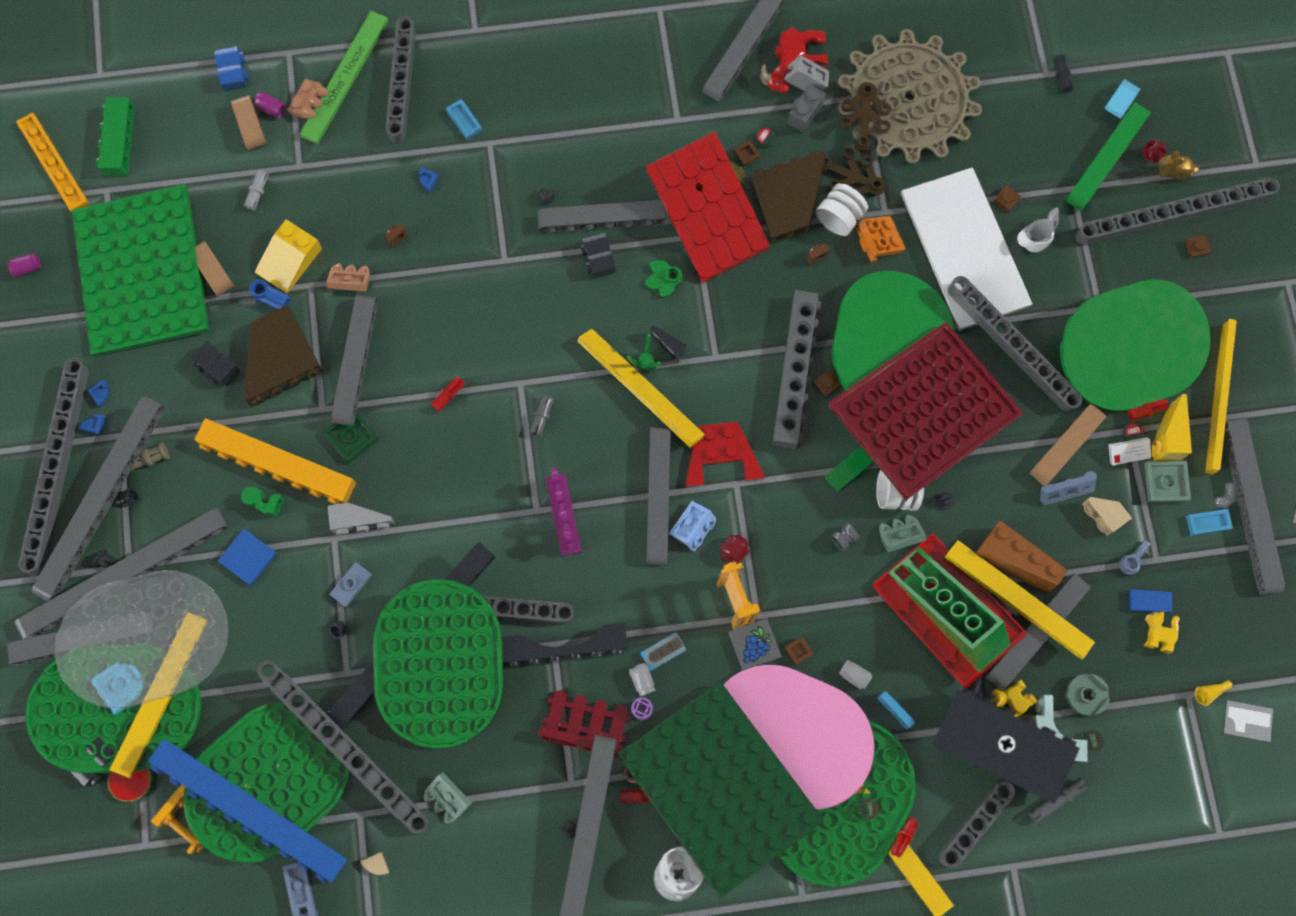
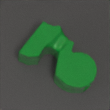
(255, 498)

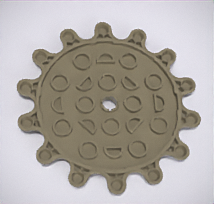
(937, 89)

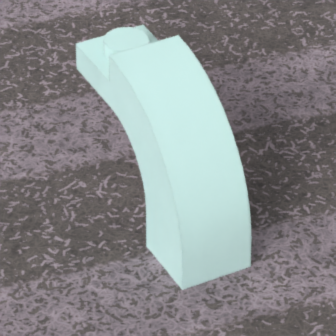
(1044, 707)

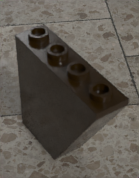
(789, 194)
(277, 356)

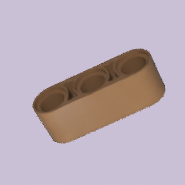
(248, 122)
(212, 269)

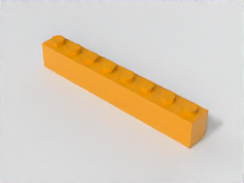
(274, 461)

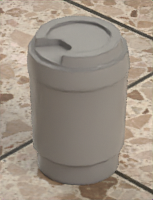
(855, 674)
(642, 679)

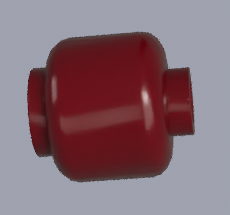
(734, 549)

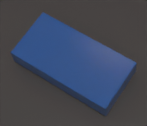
(1150, 601)

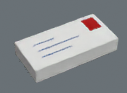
(1129, 451)

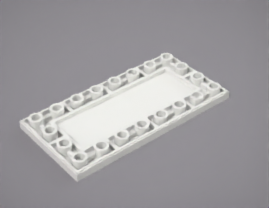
(966, 242)

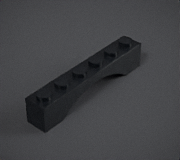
(608, 639)

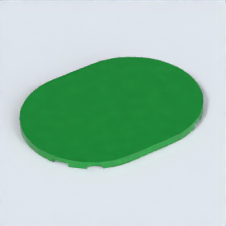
(882, 319)
(1135, 344)
(438, 663)
(67, 724)
(282, 770)
(845, 845)

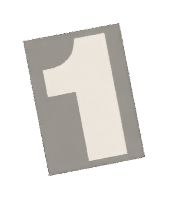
(1248, 721)

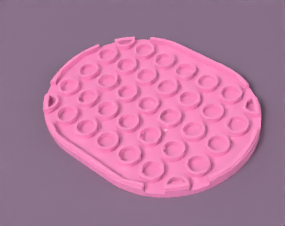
(810, 728)

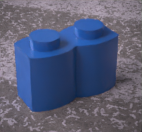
(231, 69)

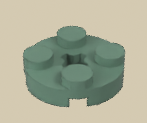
(1099, 694)

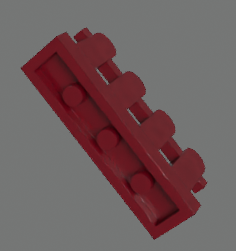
(571, 737)

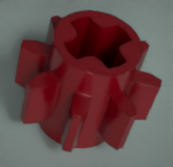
(1154, 151)

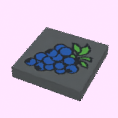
(754, 644)

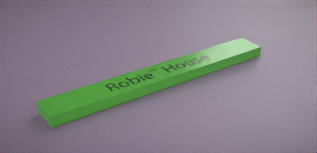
(345, 76)

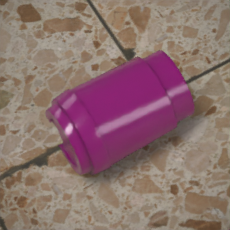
(269, 104)
(24, 265)

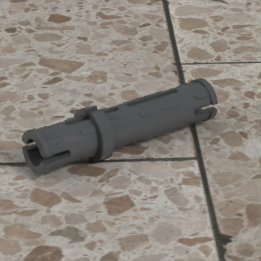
(1065, 795)

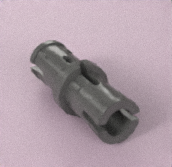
(541, 415)

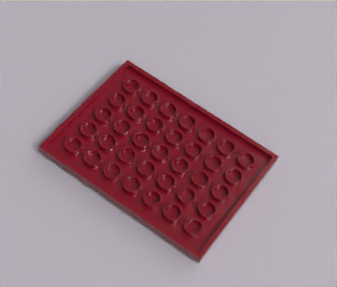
(925, 410)

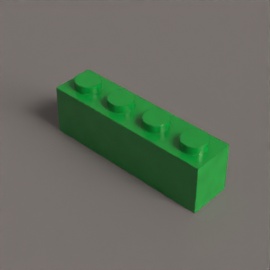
(115, 136)

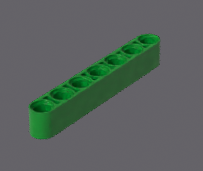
(1108, 156)

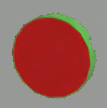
(130, 789)

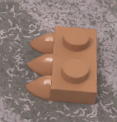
(306, 99)
(349, 278)

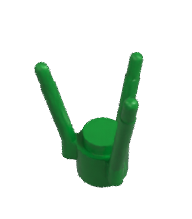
(645, 360)

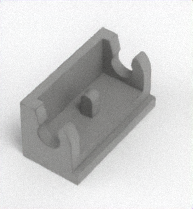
(807, 73)

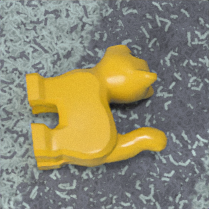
(1164, 635)
(1014, 698)

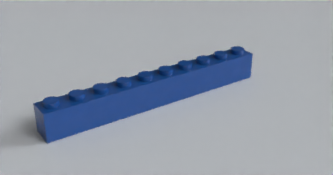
(247, 810)

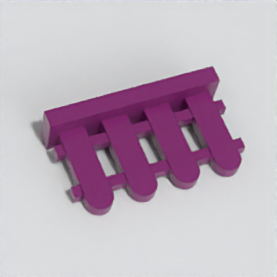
(563, 514)

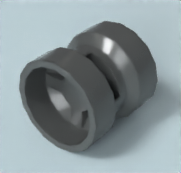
(845, 536)

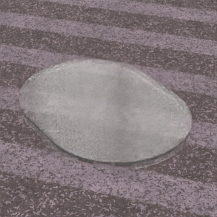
(141, 639)

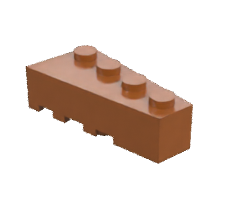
(1020, 558)

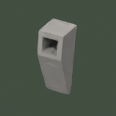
(351, 517)

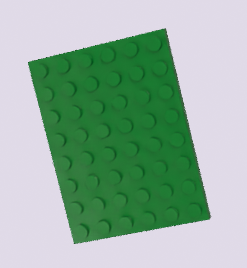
(139, 270)

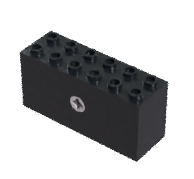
(1036, 756)

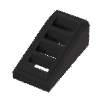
(671, 345)

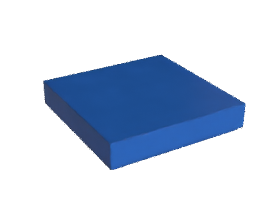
(247, 557)

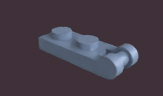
(1068, 489)
(299, 890)

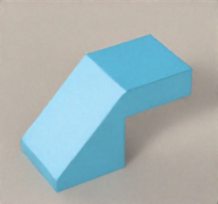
(1122, 98)

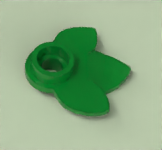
(660, 277)

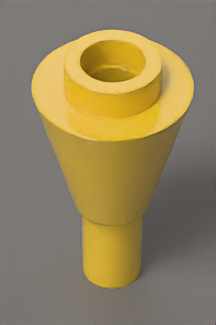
(1207, 694)

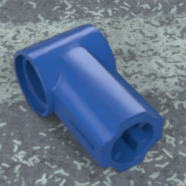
(270, 295)

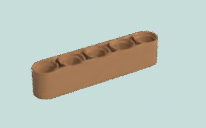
(1067, 444)

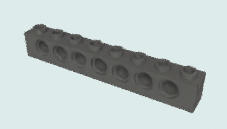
(801, 302)

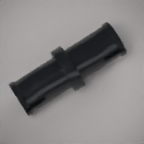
(1063, 73)

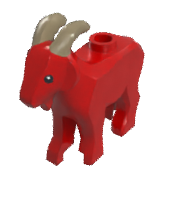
(790, 47)

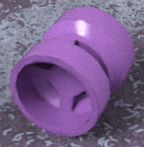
(642, 708)

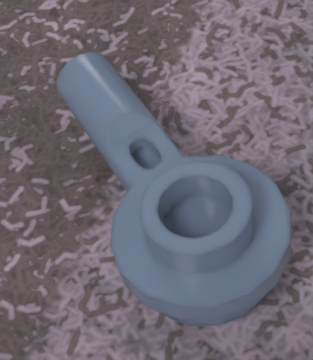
(1131, 563)

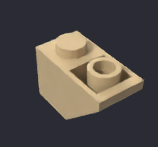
(1107, 514)

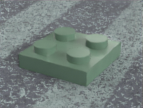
(1167, 481)

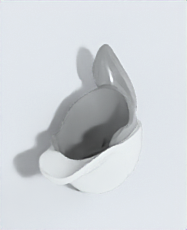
(1039, 233)

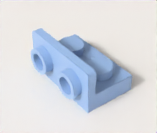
(693, 525)

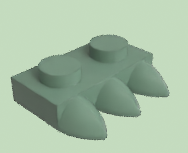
(901, 534)
(447, 798)

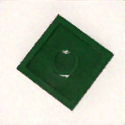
(350, 440)

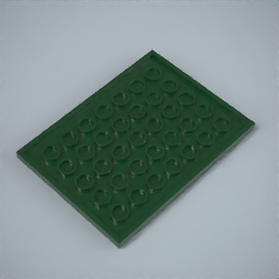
(720, 789)

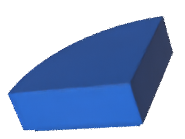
(427, 179)
(99, 392)
(93, 424)

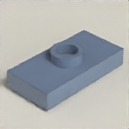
(351, 584)

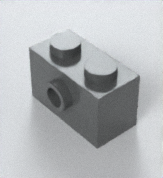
(806, 108)

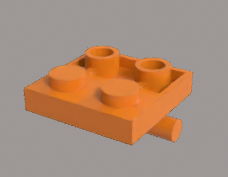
(879, 237)

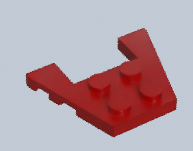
(722, 445)

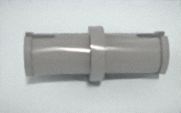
(256, 190)

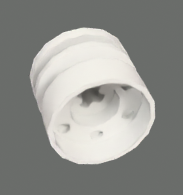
(841, 209)
(890, 498)
(676, 862)

